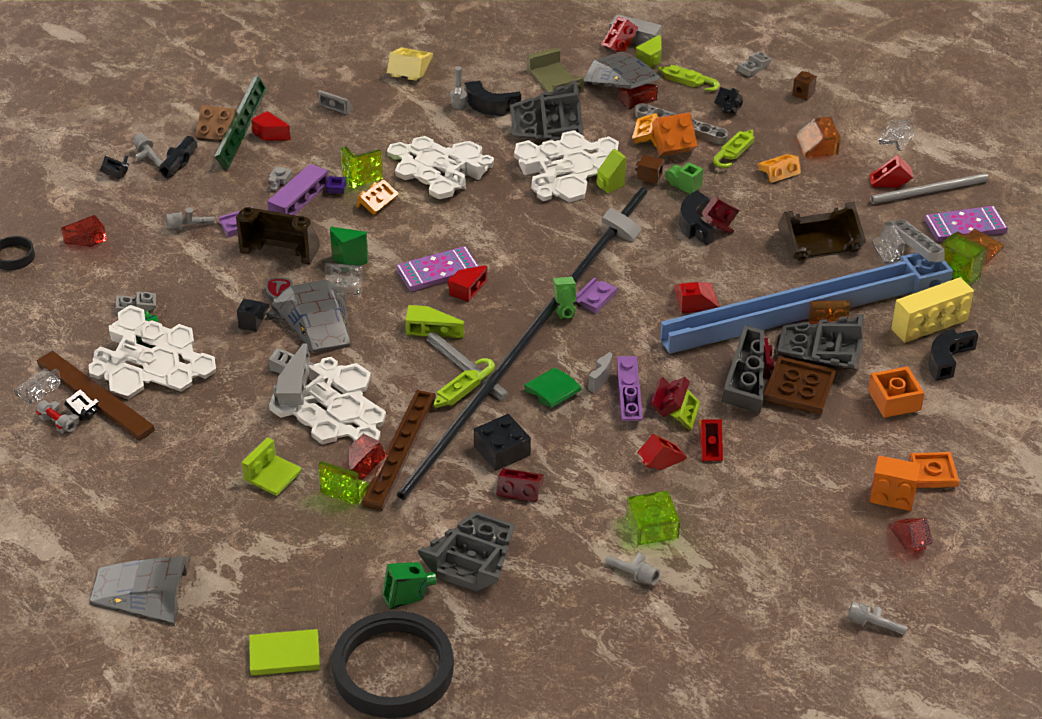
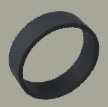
(18, 263)

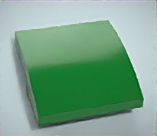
(552, 387)

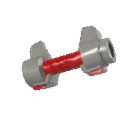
(63, 422)

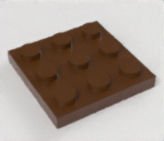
(799, 385)

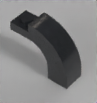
(488, 102)
(690, 218)
(946, 344)

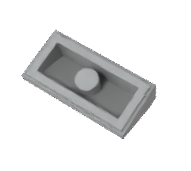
(334, 102)

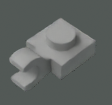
(279, 176)

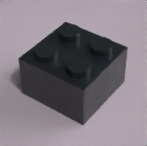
(502, 442)

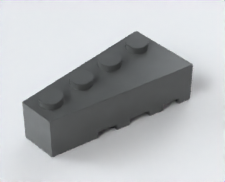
(745, 377)

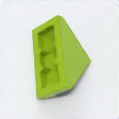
(688, 411)

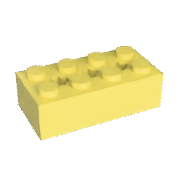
(932, 310)

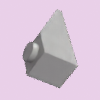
(293, 379)

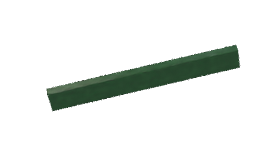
(240, 122)

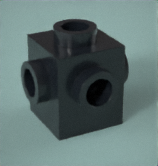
(729, 100)

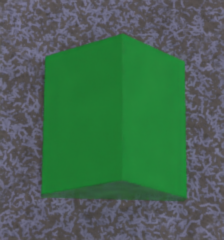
(349, 246)

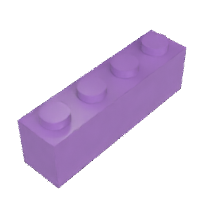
(299, 191)

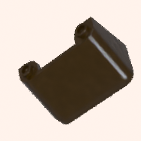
(277, 229)
(822, 232)

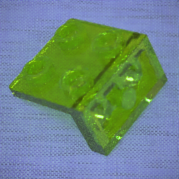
(361, 168)
(341, 483)

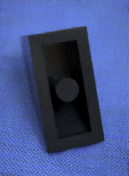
(251, 314)

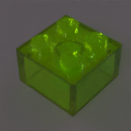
(964, 258)
(652, 517)

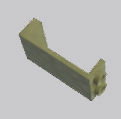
(549, 71)

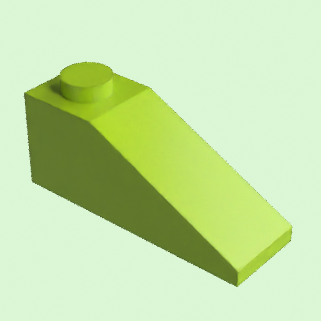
(426, 320)

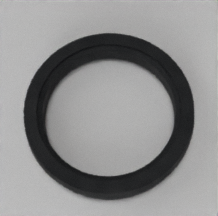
(392, 706)

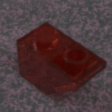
(365, 455)

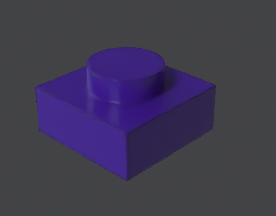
(336, 185)

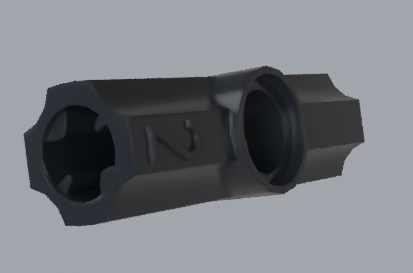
(177, 156)

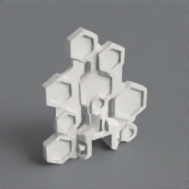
(575, 161)
(455, 162)
(159, 363)
(341, 408)

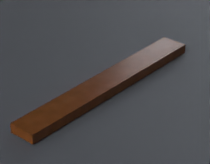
(108, 403)
(398, 450)

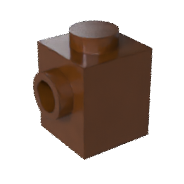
(804, 85)
(649, 168)

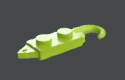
(688, 77)
(734, 148)
(463, 384)

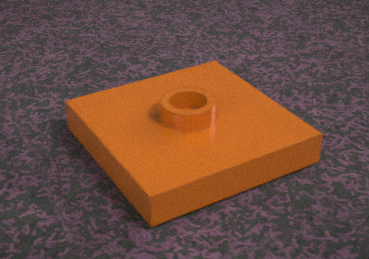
(936, 469)

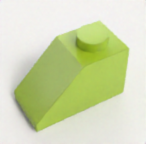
(650, 52)
(612, 172)

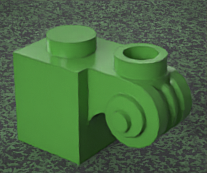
(686, 178)
(565, 295)

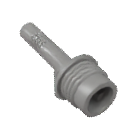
(458, 96)
(144, 147)
(175, 220)
(643, 572)
(860, 614)

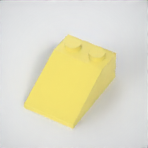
(408, 63)

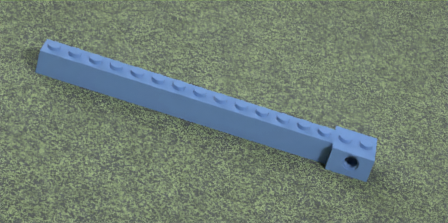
(789, 306)

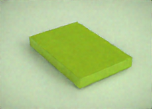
(284, 652)

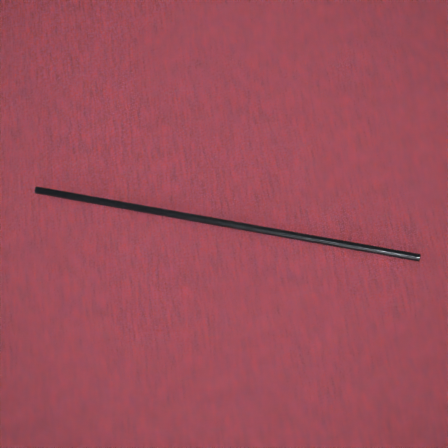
(487, 387)

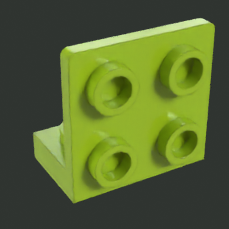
(267, 469)

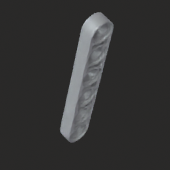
(699, 127)
(919, 241)

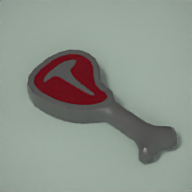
(274, 288)

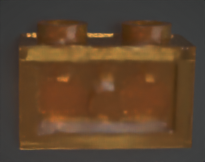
(827, 310)

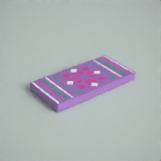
(964, 221)
(435, 268)

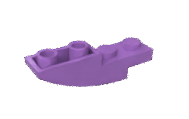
(629, 388)

